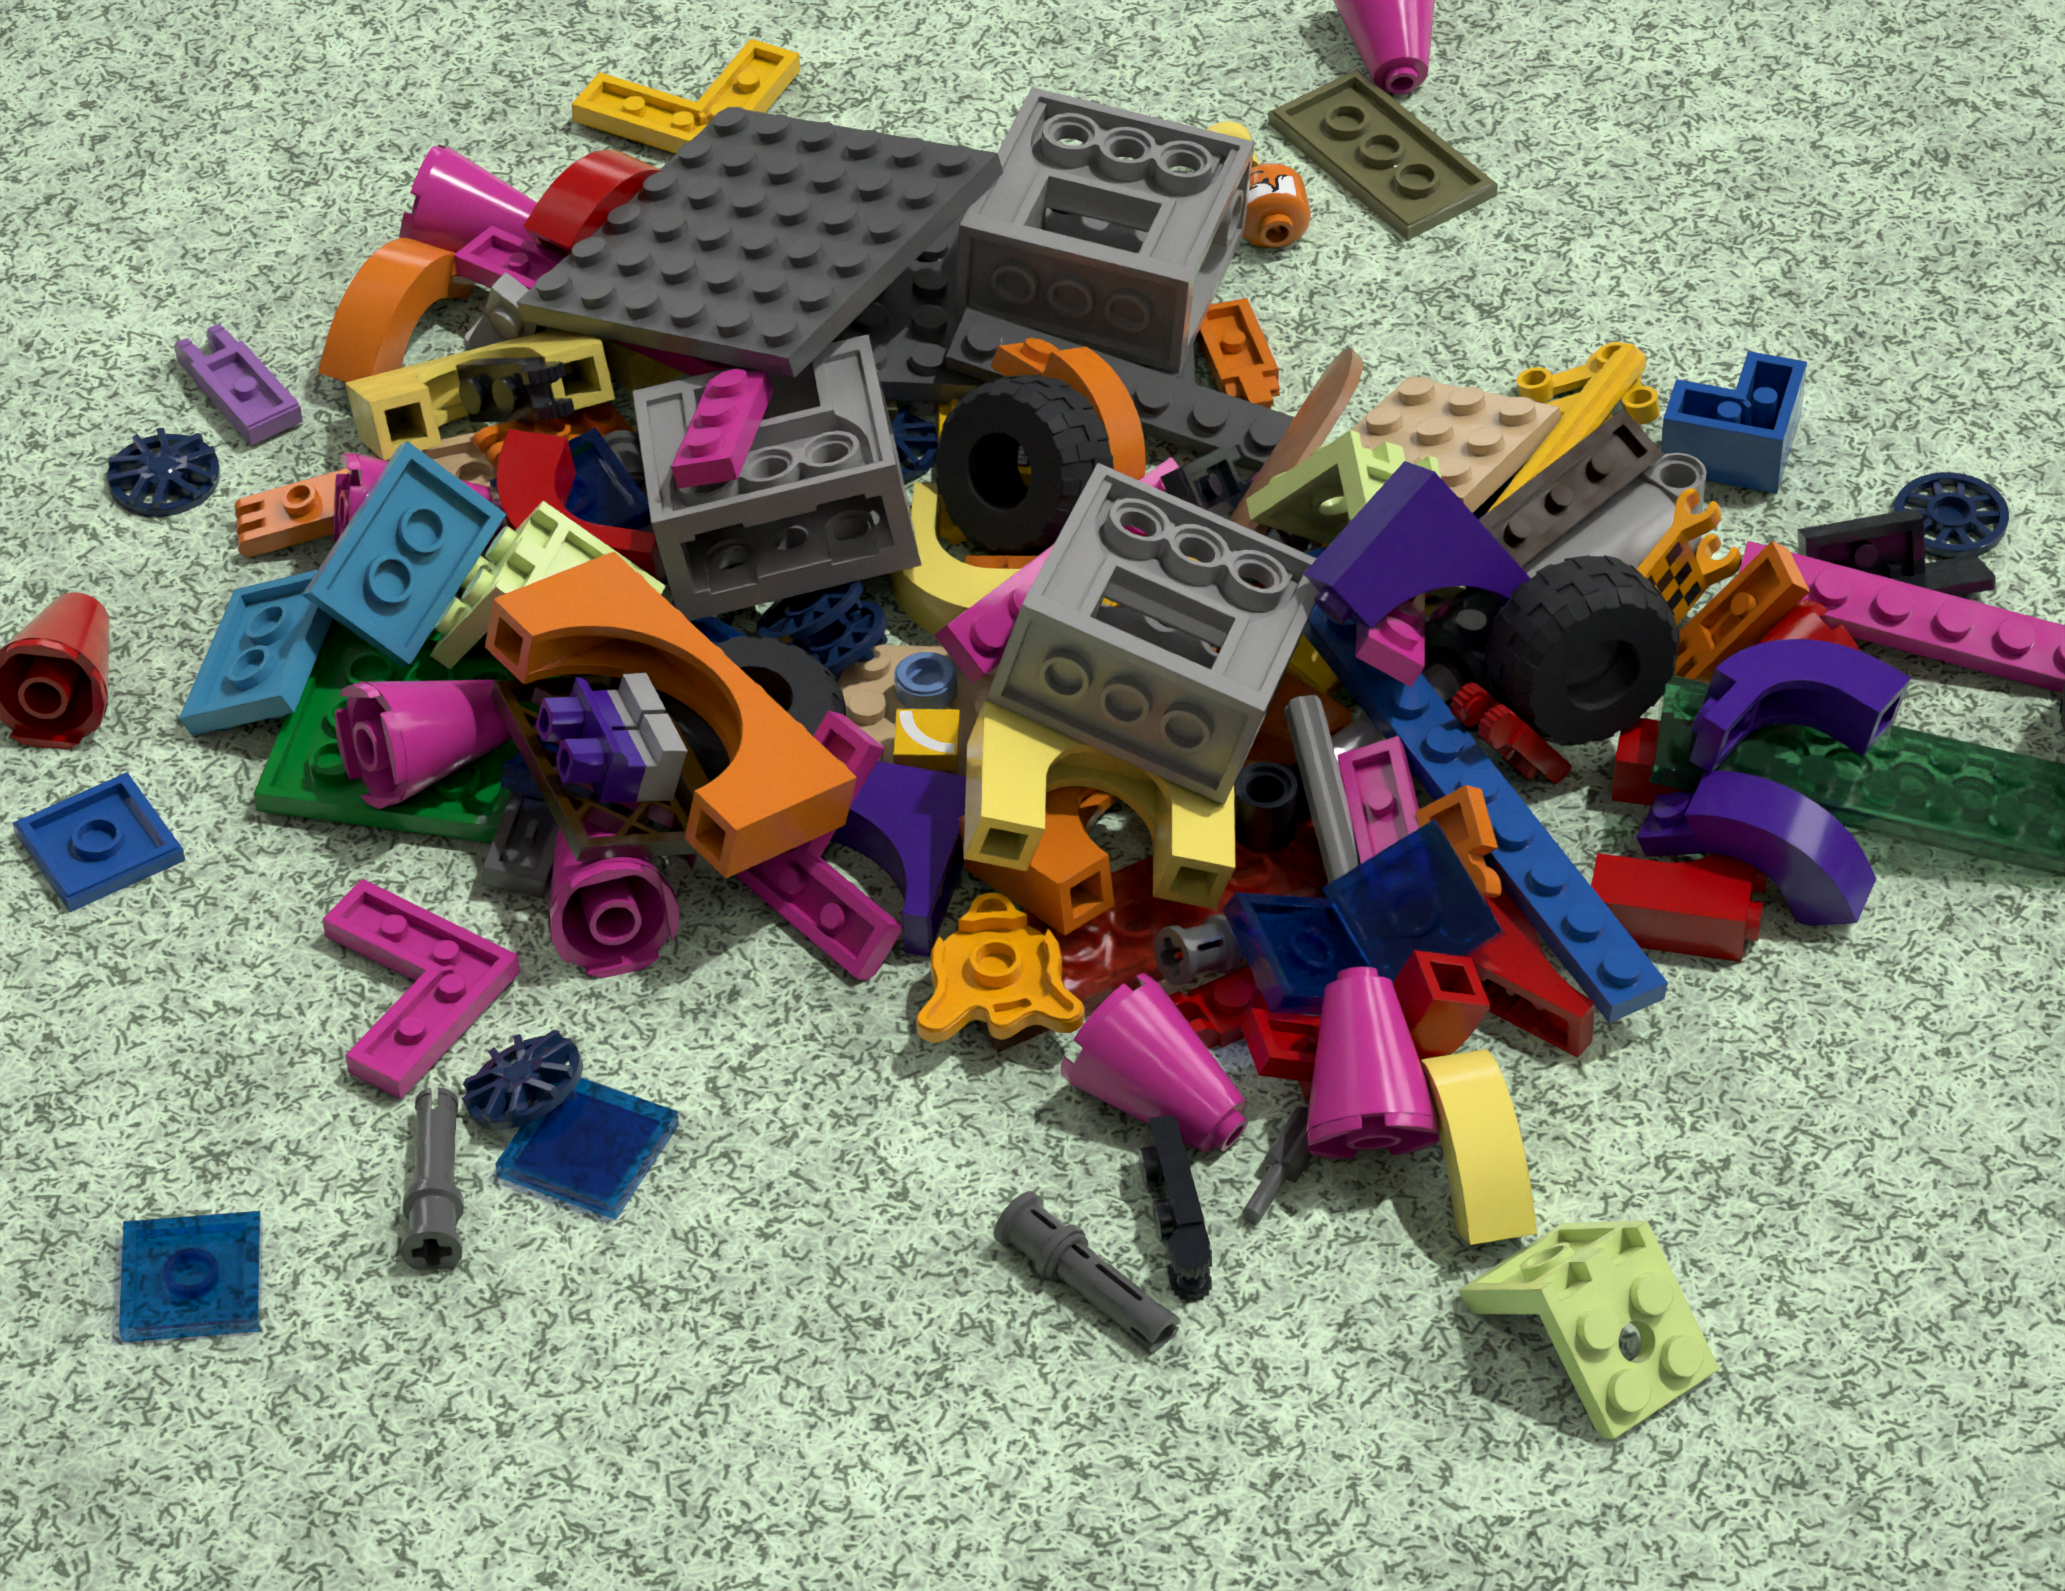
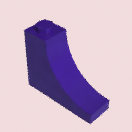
(1407, 544)
(912, 831)

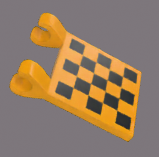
(1673, 564)

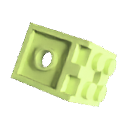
(1330, 489)
(535, 550)
(1586, 1288)

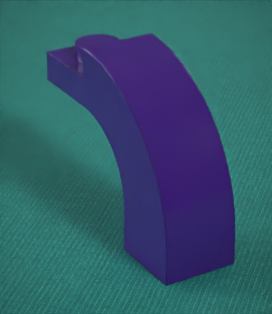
(1798, 684)
(1773, 830)

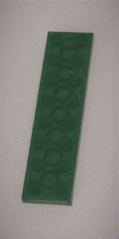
(1902, 788)

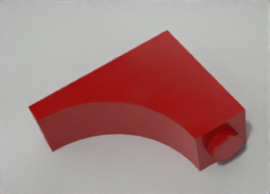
(1527, 987)

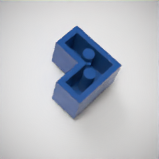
(1739, 432)

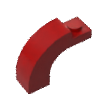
(584, 197)
(542, 469)
(1438, 1000)

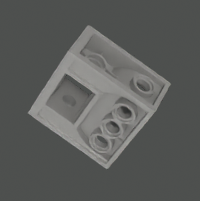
(1141, 242)
(789, 502)
(1125, 677)

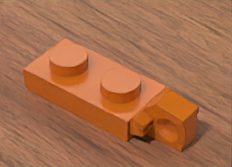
(1239, 353)

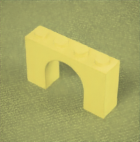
(423, 396)
(1020, 760)

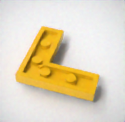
(669, 121)

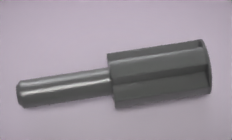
(1285, 1161)

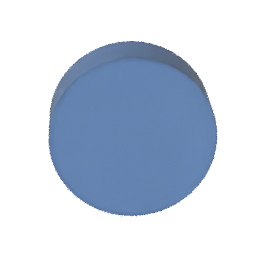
(925, 681)

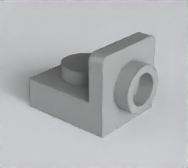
(501, 317)

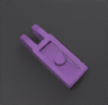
(240, 385)

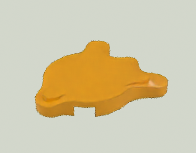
(997, 974)

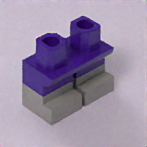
(615, 740)

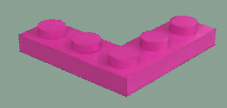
(813, 892)
(452, 973)

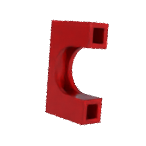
(1680, 906)

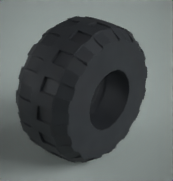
(981, 461)
(1582, 649)
(786, 675)

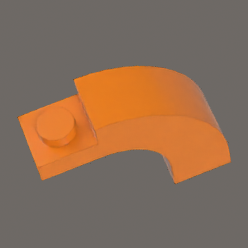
(385, 305)
(1095, 381)

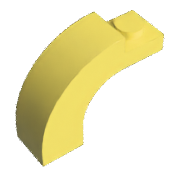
(942, 584)
(1481, 1147)

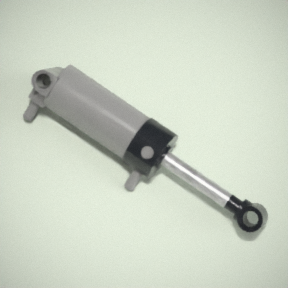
(1627, 527)

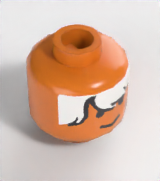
(1276, 206)

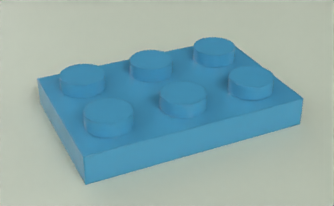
(404, 554)
(257, 656)

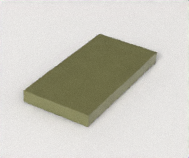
(1382, 154)

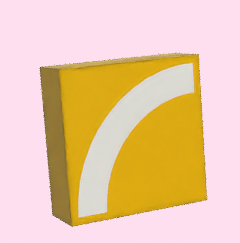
(927, 738)

